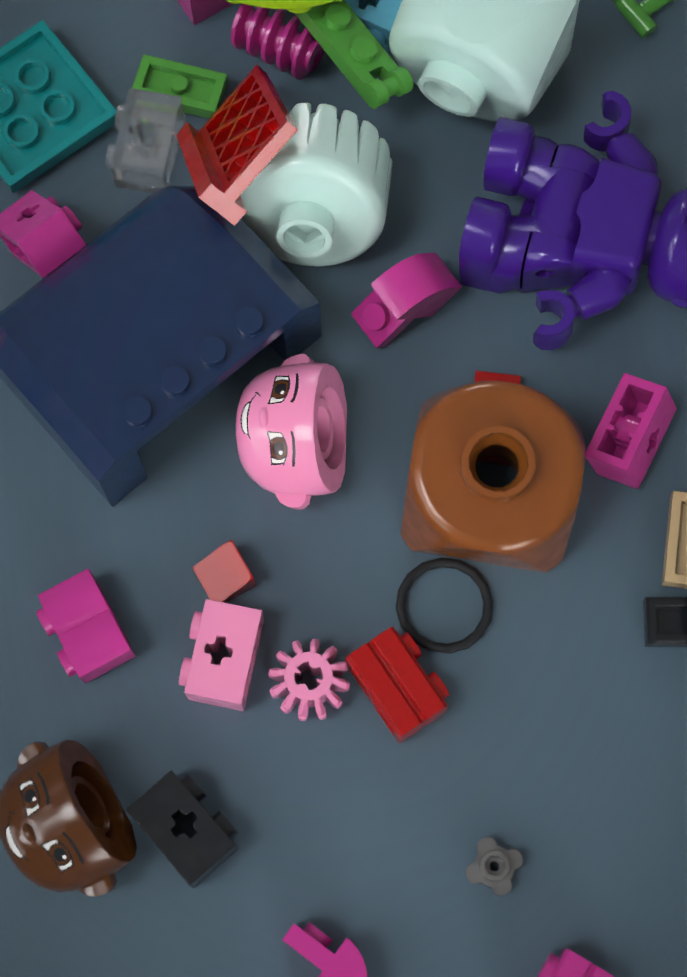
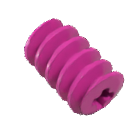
(276, 40)

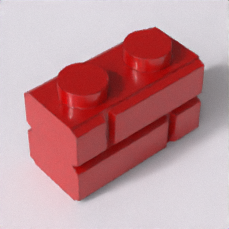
(397, 683)

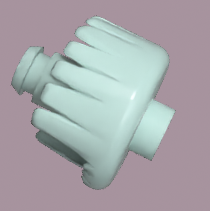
(323, 190)

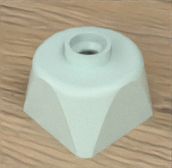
(483, 53)

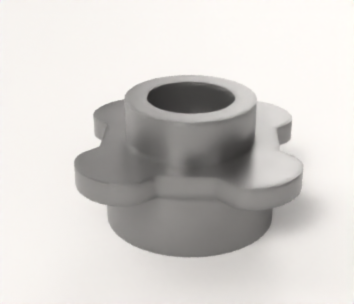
(481, 873)

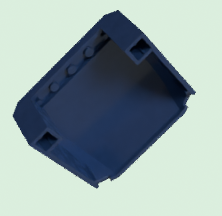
(147, 330)

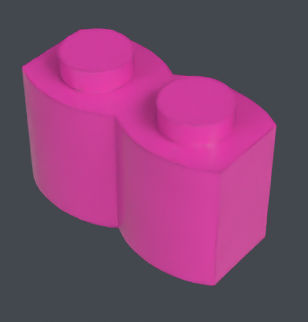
(86, 627)

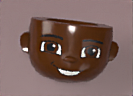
(64, 820)

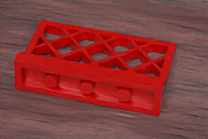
(236, 143)

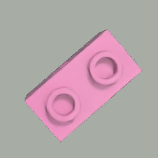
(230, 681)

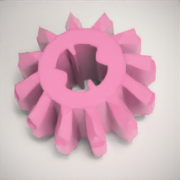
(317, 665)

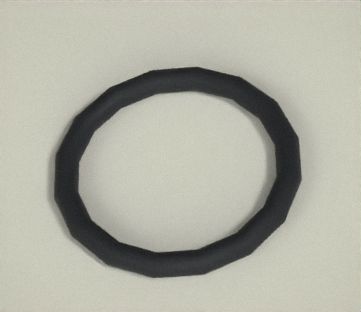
(466, 569)

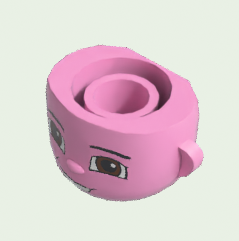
(294, 430)

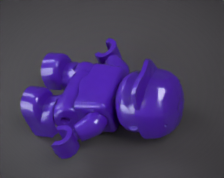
(578, 224)

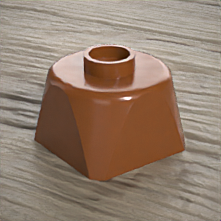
(510, 525)

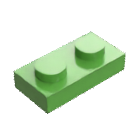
(199, 88)

